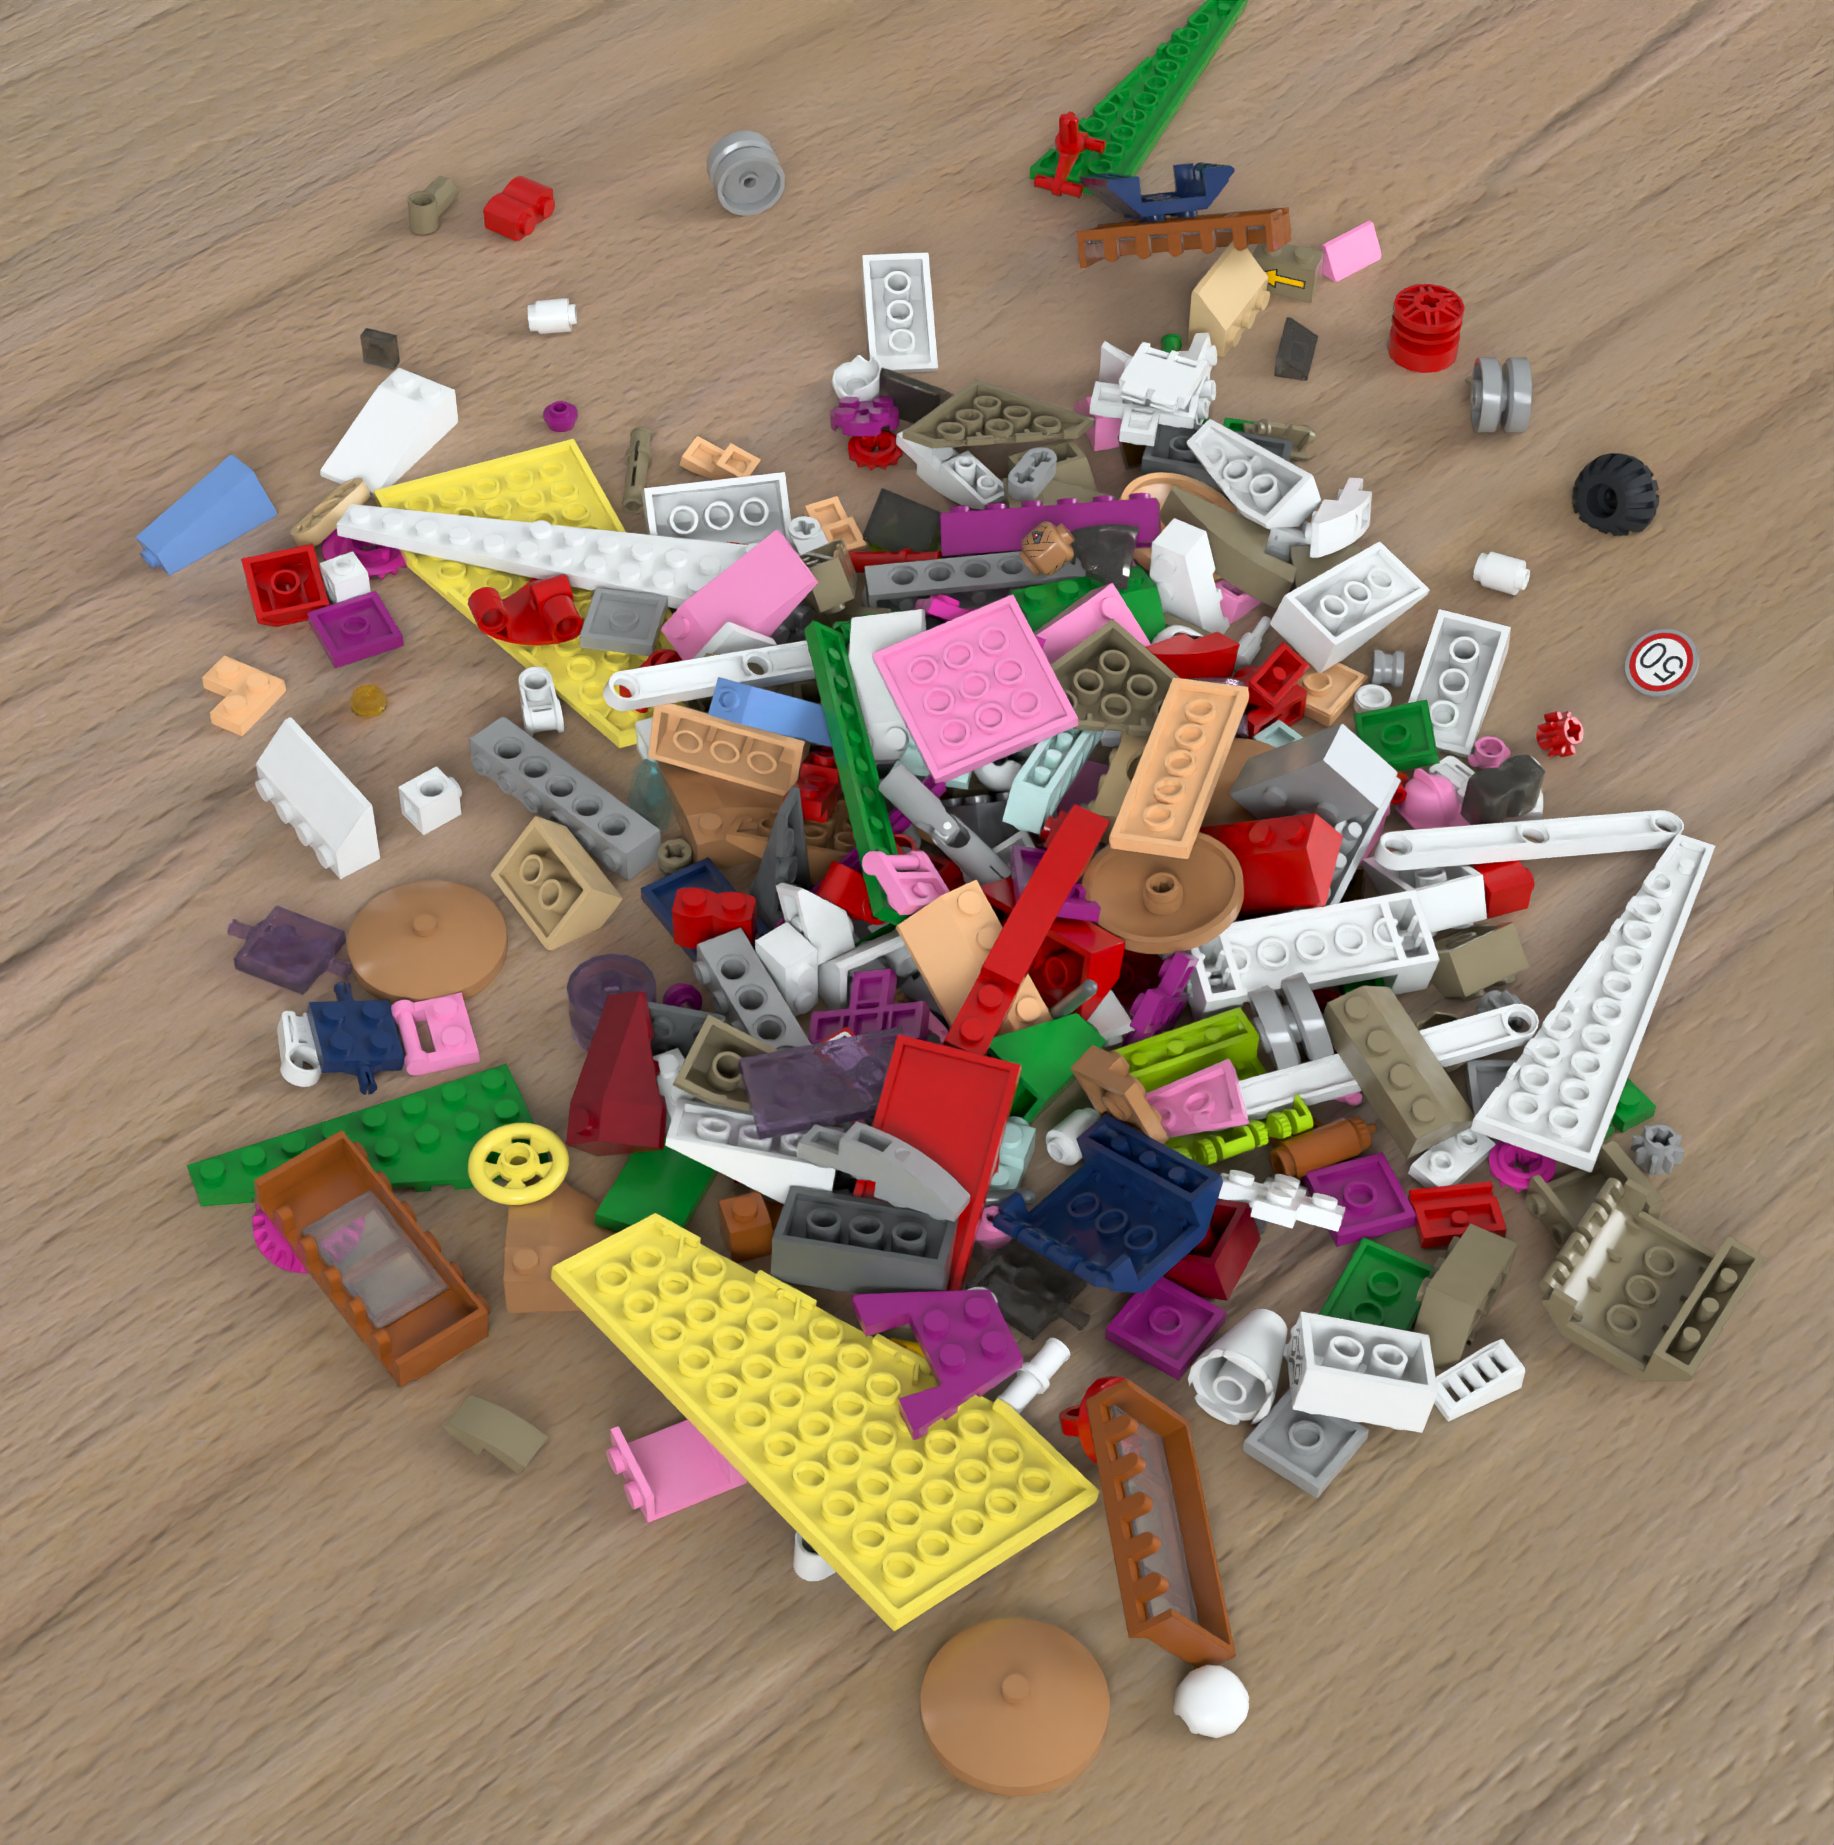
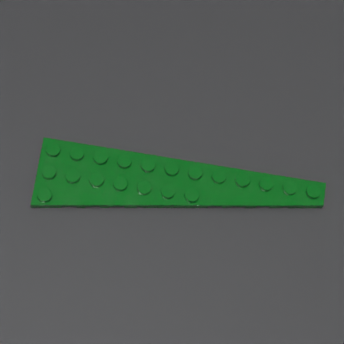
(1148, 97)

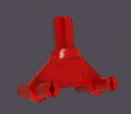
(1069, 144)

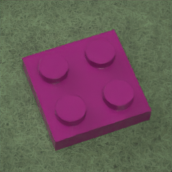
(355, 629)
(1369, 1193)
(1166, 1326)

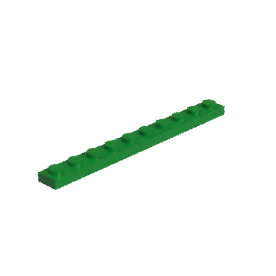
(853, 757)

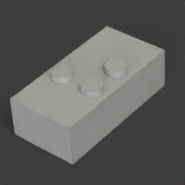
(1317, 774)

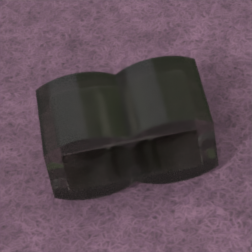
(1503, 791)

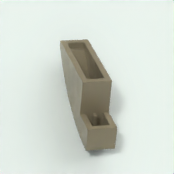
(1235, 546)

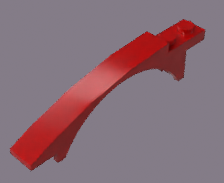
(1025, 932)

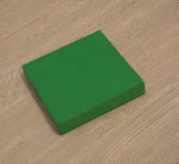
(1400, 734)

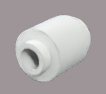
(552, 316)
(1501, 572)
(1062, 1138)

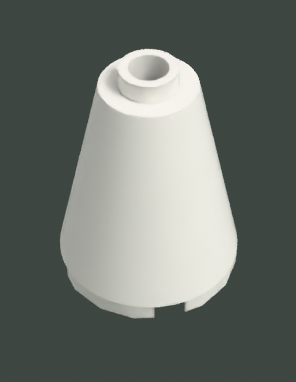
(1241, 1369)

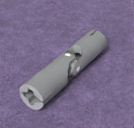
(929, 815)

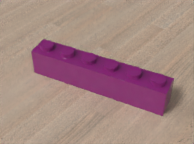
(1002, 528)

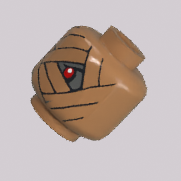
(1047, 548)

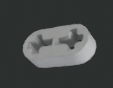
(1035, 466)

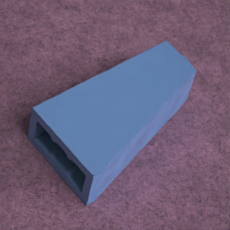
(206, 517)
(769, 711)

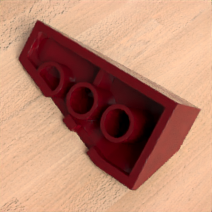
(618, 1092)

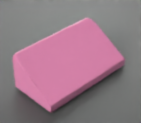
(1350, 252)

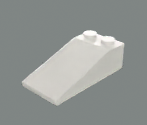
(899, 311)
(393, 431)
(1347, 606)
(1460, 677)
(882, 720)
(730, 1144)

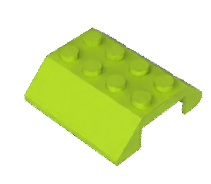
(1201, 1045)

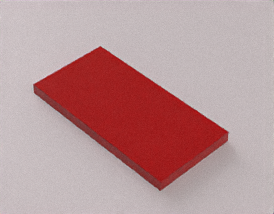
(956, 1114)

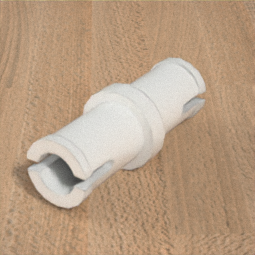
(1035, 1375)

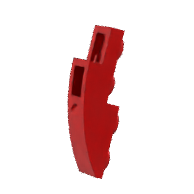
(819, 784)

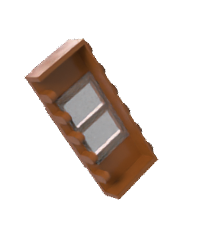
(373, 1258)

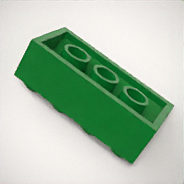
(1048, 600)

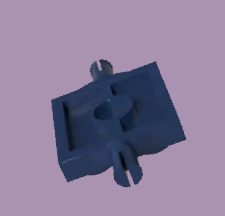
(355, 1037)

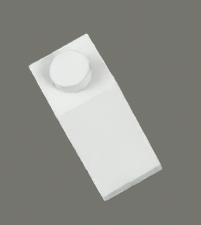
(817, 921)

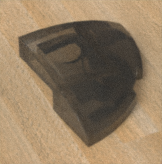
(1106, 552)

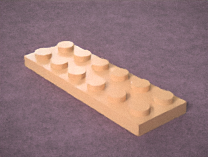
(1179, 768)

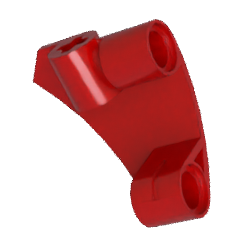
(533, 615)

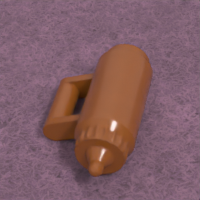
(1320, 1146)

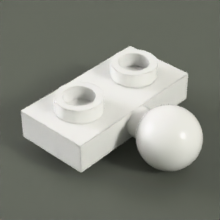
(1451, 1159)

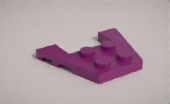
(960, 1338)

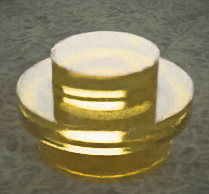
(368, 701)

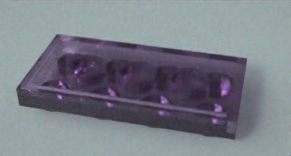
(817, 1082)

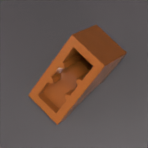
(748, 1225)

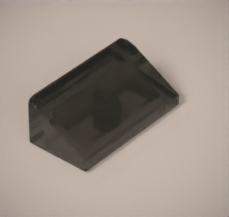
(1295, 351)

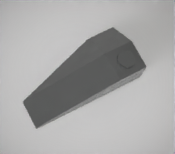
(783, 860)

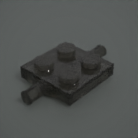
(1028, 1287)

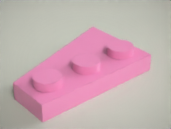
(1201, 1101)

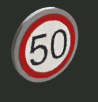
(1662, 663)

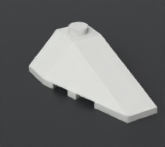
(1254, 478)

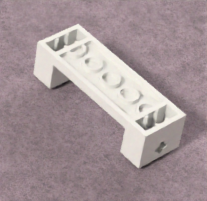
(1328, 944)

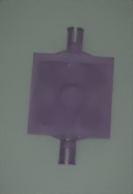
(289, 949)

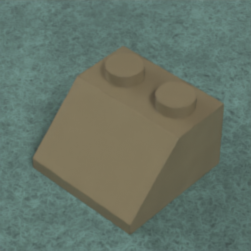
(1478, 959)

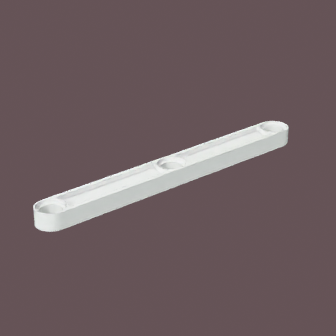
(699, 676)
(1506, 842)
(1330, 1078)

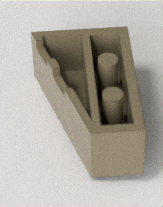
(1462, 1291)

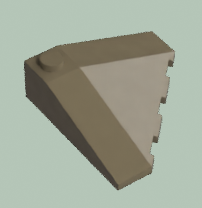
(994, 416)
(1113, 682)

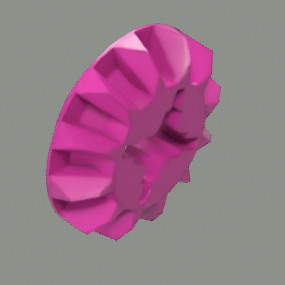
(1502, 1166)

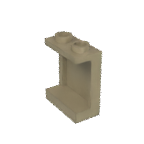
(1566, 1199)

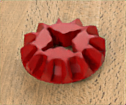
(861, 449)

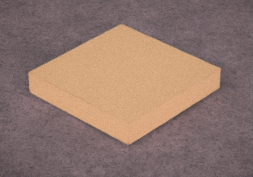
(1330, 691)

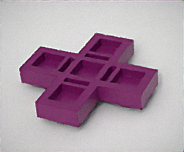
(1162, 1006)
(872, 1010)

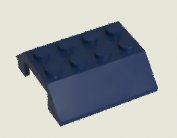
(1194, 191)
(1121, 1213)

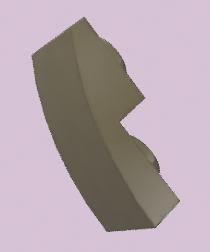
(500, 1432)

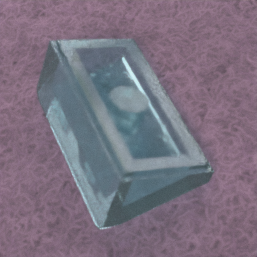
(648, 795)

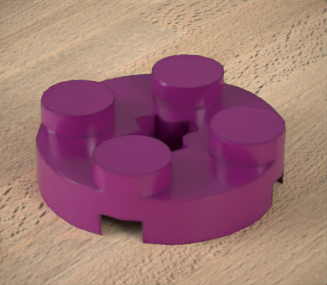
(864, 417)

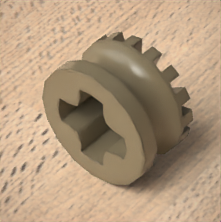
(675, 848)

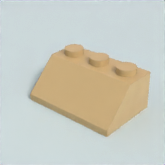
(1228, 299)
(555, 884)

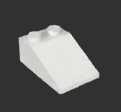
(1447, 894)

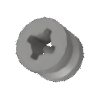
(1387, 668)

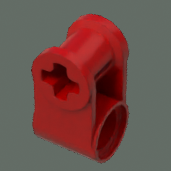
(848, 891)

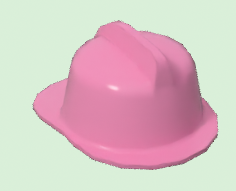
(1431, 802)

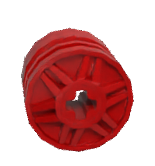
(1425, 328)

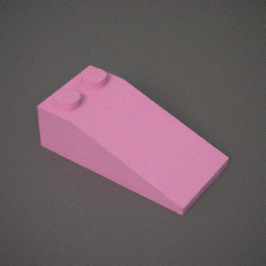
(751, 593)
(1084, 619)

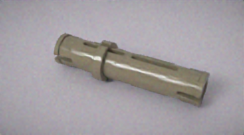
(638, 460)

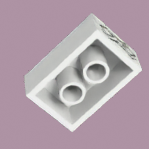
(1361, 1372)

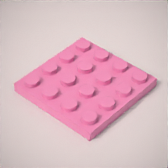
(975, 689)

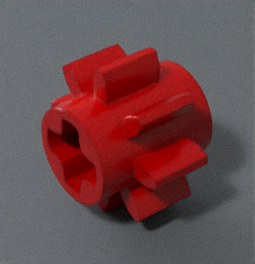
(1559, 734)

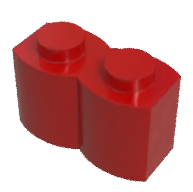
(519, 208)
(705, 915)

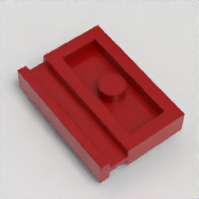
(1451, 1209)

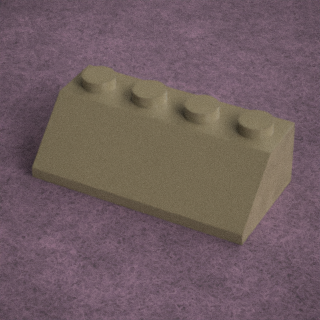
(1396, 1069)

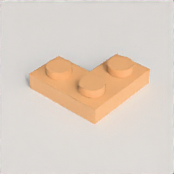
(246, 693)

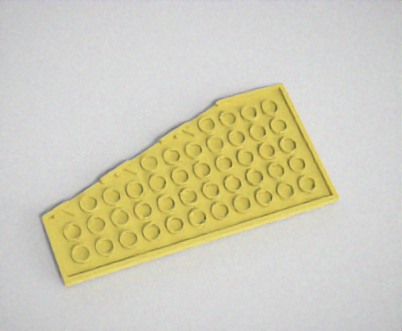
(529, 486)
(818, 1421)

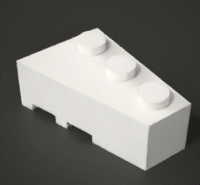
(1184, 577)

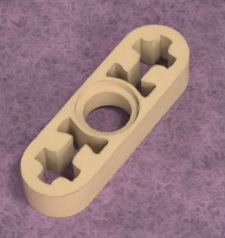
(325, 516)

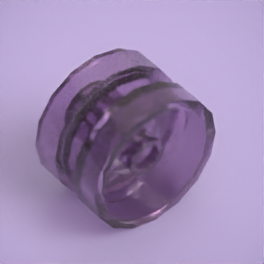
(596, 980)

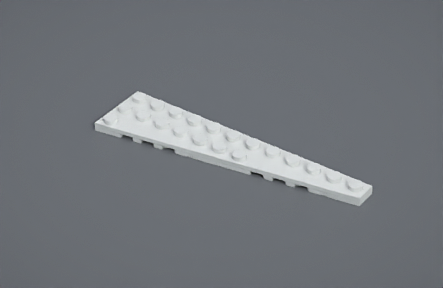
(545, 550)
(1577, 1064)

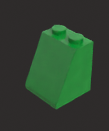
(1046, 1059)

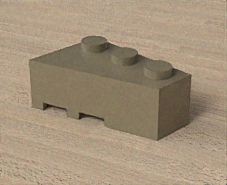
(835, 577)

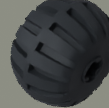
(1616, 494)

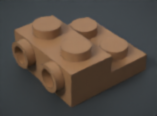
(1117, 1092)

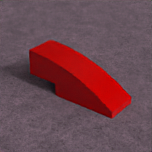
(1198, 658)

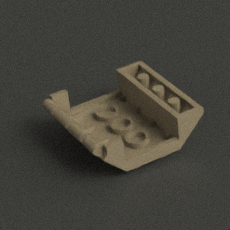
(1642, 1288)

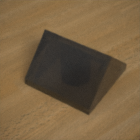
(910, 395)
(903, 524)

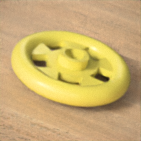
(518, 1163)

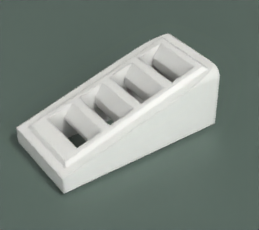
(1499, 1366)

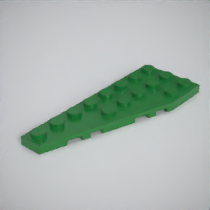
(411, 1139)

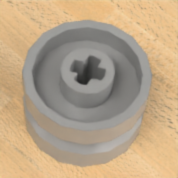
(745, 173)
(1501, 395)
(1286, 1025)

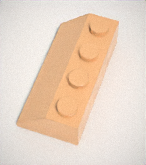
(726, 749)
(951, 944)

